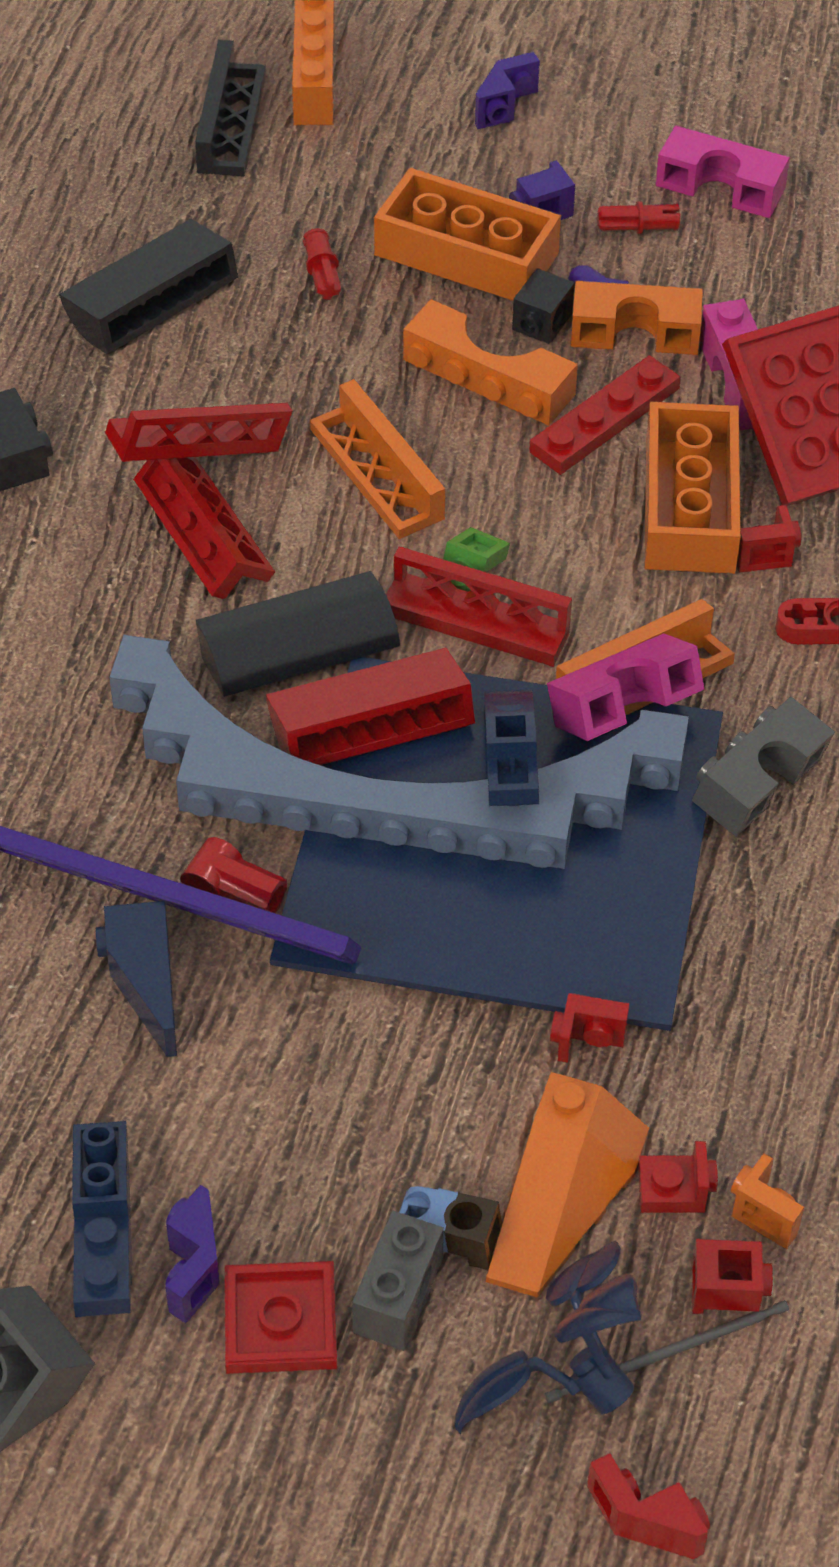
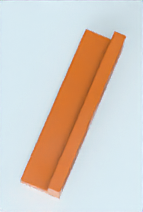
(397, 460)
(688, 624)

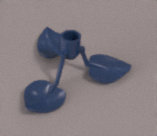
(593, 1367)

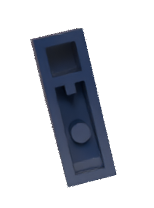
(140, 964)

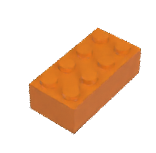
(465, 234)
(692, 488)

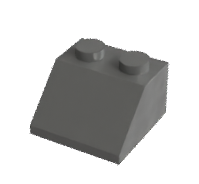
(37, 1363)

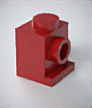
(729, 1276)

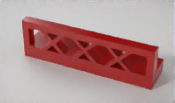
(199, 431)
(202, 524)
(478, 613)

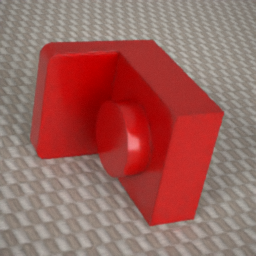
(769, 545)
(590, 1020)
(677, 1181)

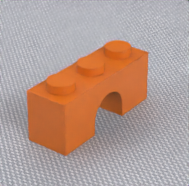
(664, 311)

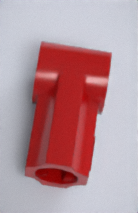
(222, 871)

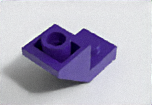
(504, 83)
(193, 1239)

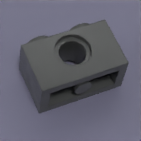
(398, 1280)

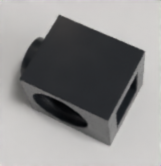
(543, 306)

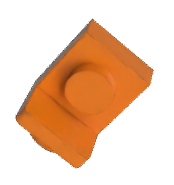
(765, 1208)

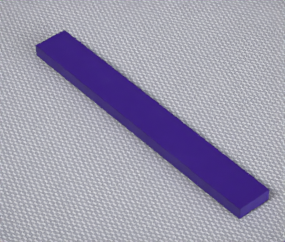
(179, 896)

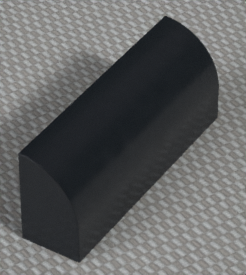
(149, 285)
(297, 633)

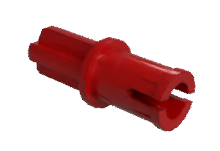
(639, 217)
(322, 263)

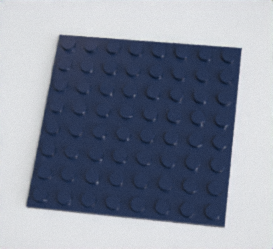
(503, 927)

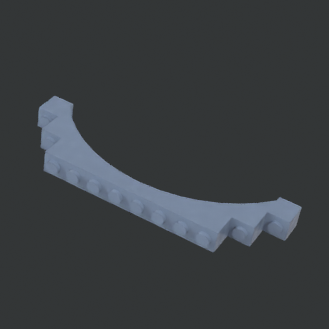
(247, 780)

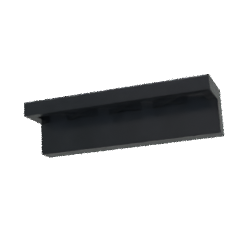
(219, 116)

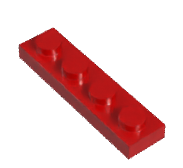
(604, 414)

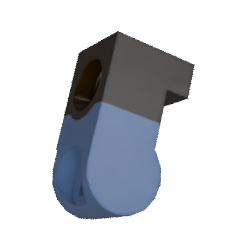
(468, 1221)

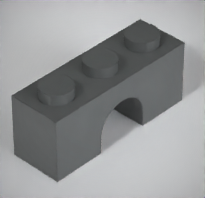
(784, 741)

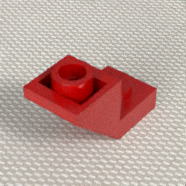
(661, 1520)

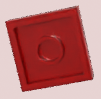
(280, 1317)

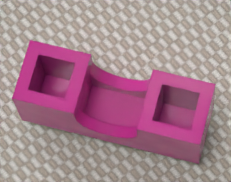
(699, 158)
(717, 324)
(595, 696)

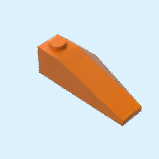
(571, 1169)

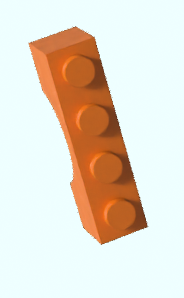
(313, 62)
(530, 383)

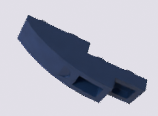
(511, 748)
(101, 1219)

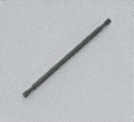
(687, 1343)

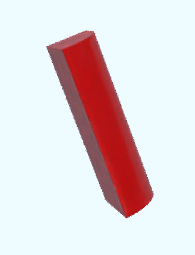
(372, 708)

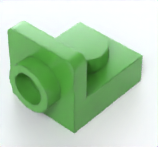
(475, 551)

